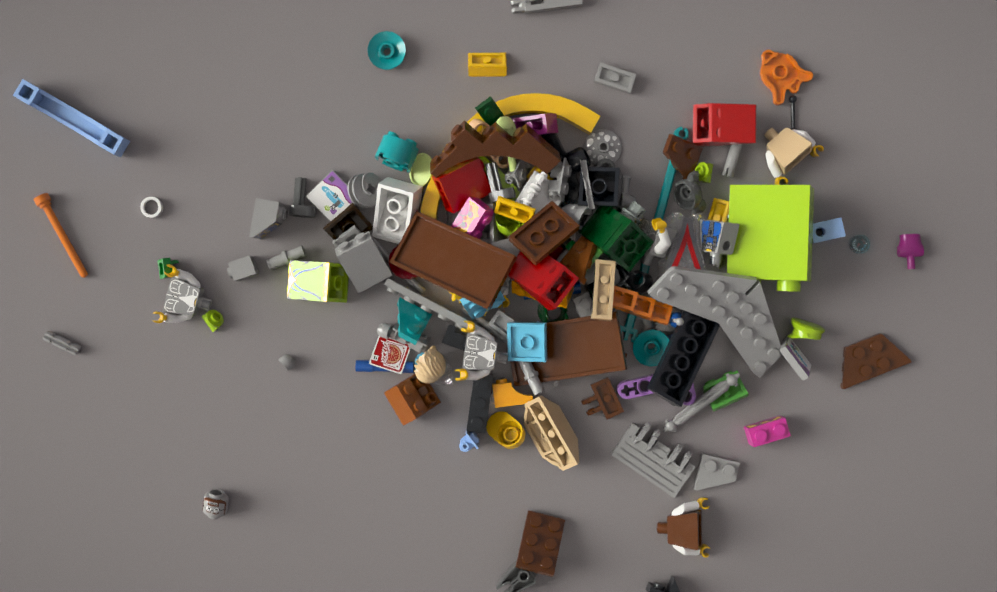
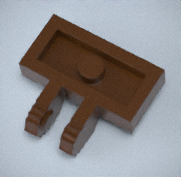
(606, 398)

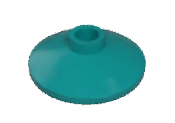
(383, 41)
(646, 355)

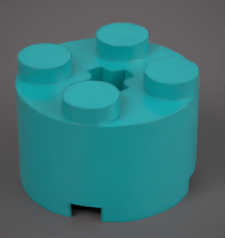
(397, 152)

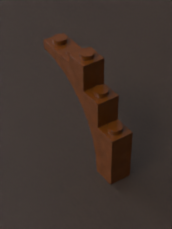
(495, 141)

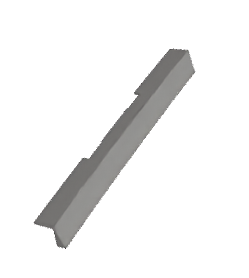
(587, 184)

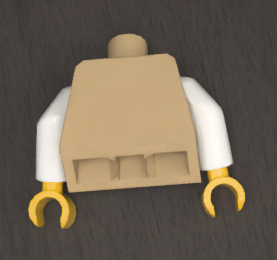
(787, 150)

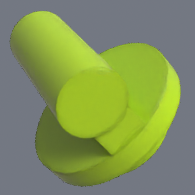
(705, 171)
(213, 319)

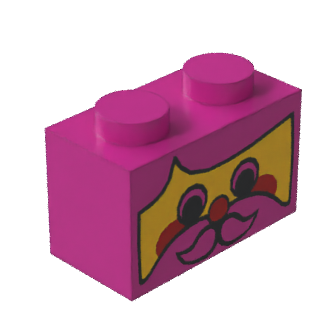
(473, 217)
(767, 431)

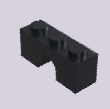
(479, 404)

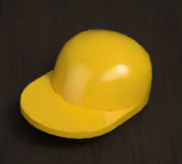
(505, 430)

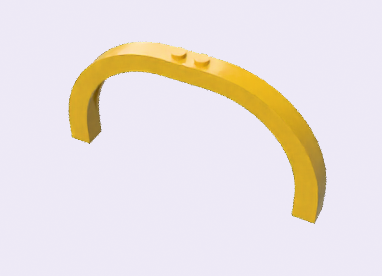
(532, 103)

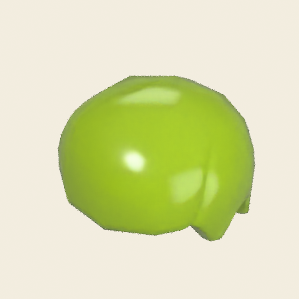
(506, 225)

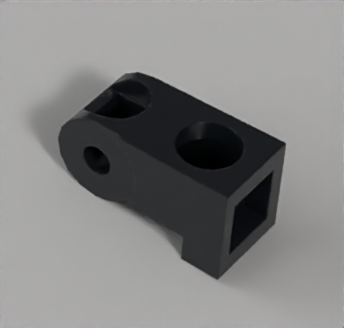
(454, 339)

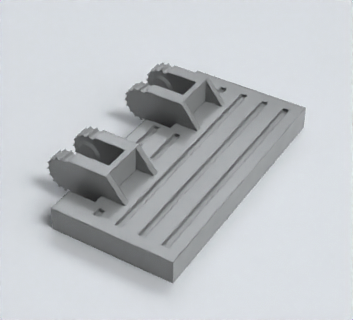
(651, 461)

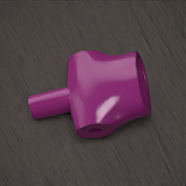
(910, 247)

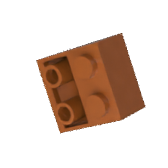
(411, 399)

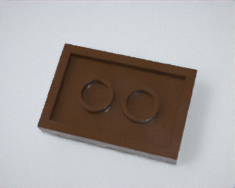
(544, 233)
(540, 543)

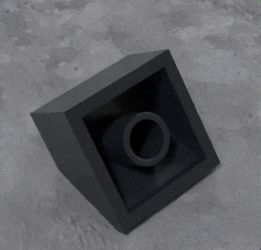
(605, 186)

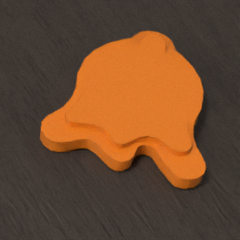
(782, 73)

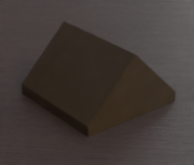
(345, 220)

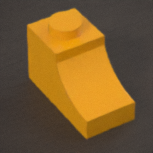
(506, 395)

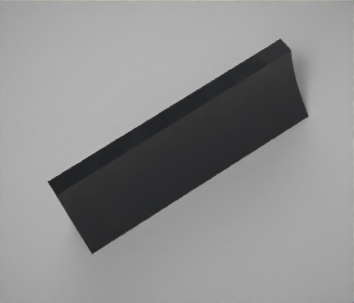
(683, 358)

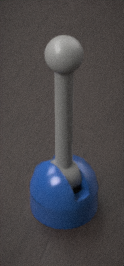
(677, 320)

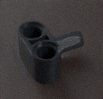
(631, 280)

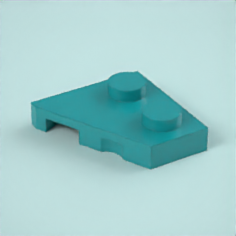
(411, 321)

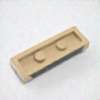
(603, 290)

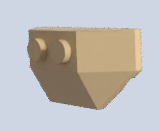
(551, 433)

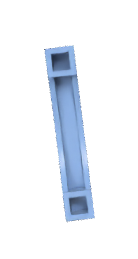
(71, 118)

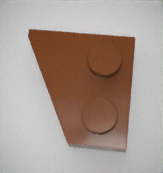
(580, 258)

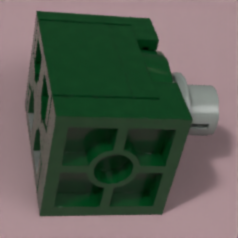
(618, 234)

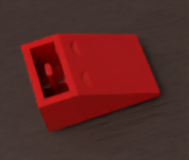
(724, 124)
(545, 282)

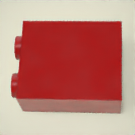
(461, 182)

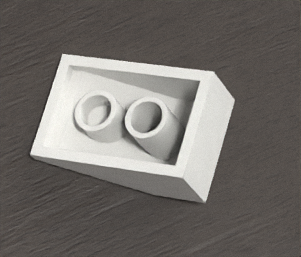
(395, 208)

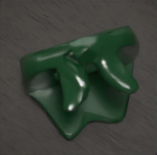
(543, 314)

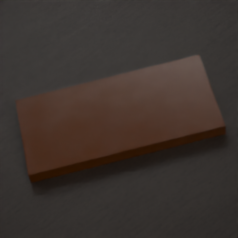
(453, 260)
(578, 349)

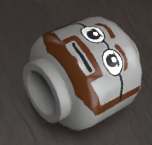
(215, 503)

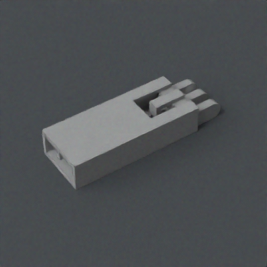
(548, 5)

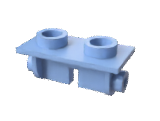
(469, 441)

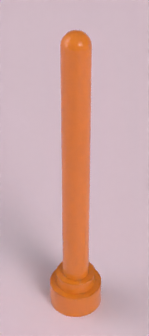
(44, 203)

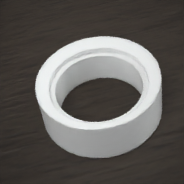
(160, 207)

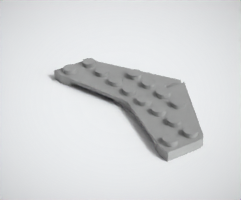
(731, 301)

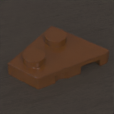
(682, 154)

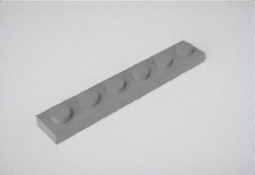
(427, 304)

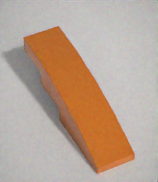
(641, 306)

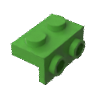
(732, 395)

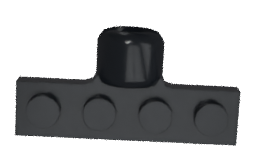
(573, 158)

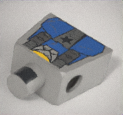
(718, 238)

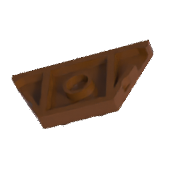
(870, 359)

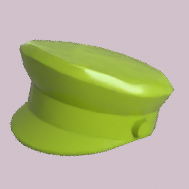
(805, 329)

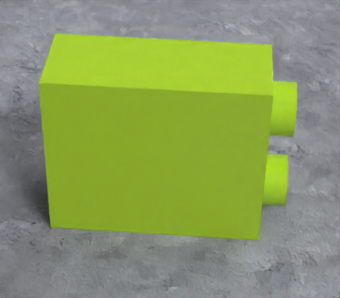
(773, 233)

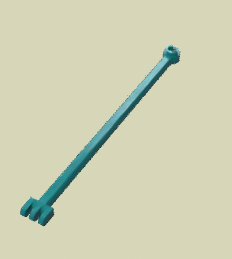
(659, 213)

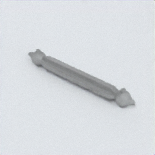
(701, 402)

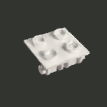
(535, 192)

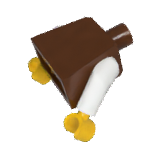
(685, 528)

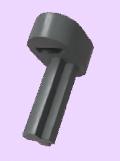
(495, 184)
(298, 208)

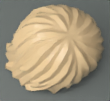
(430, 366)

